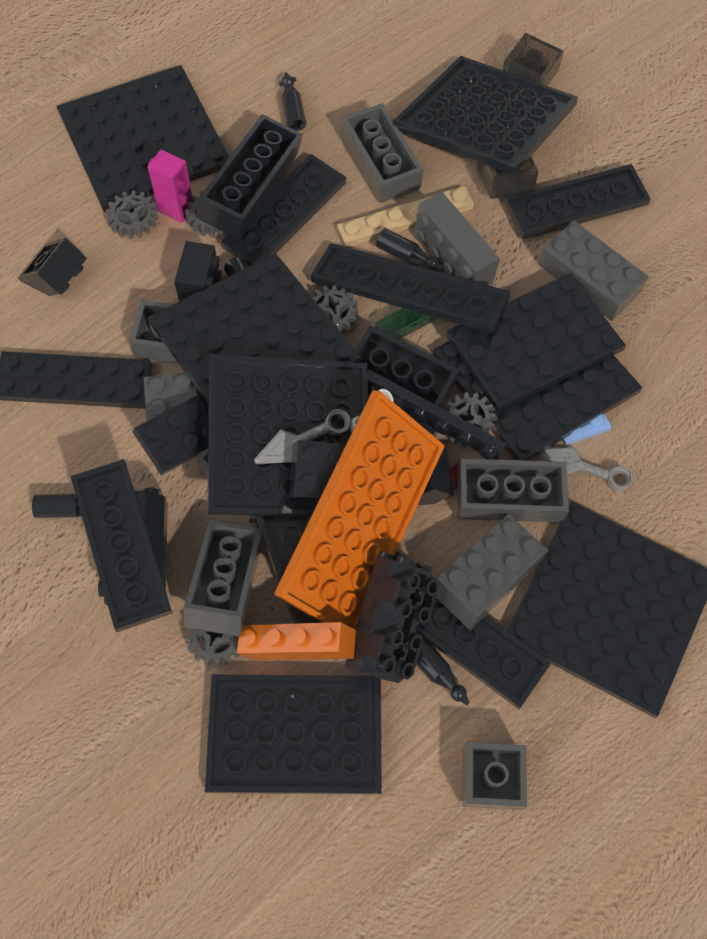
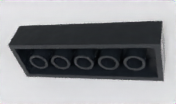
(248, 176)

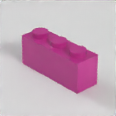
(170, 185)

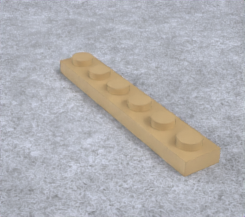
(395, 218)

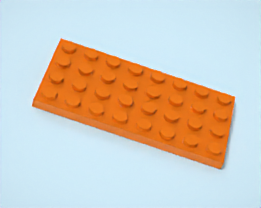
(360, 512)

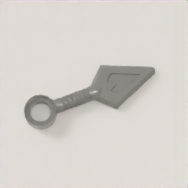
(280, 447)
(574, 464)

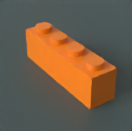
(297, 641)

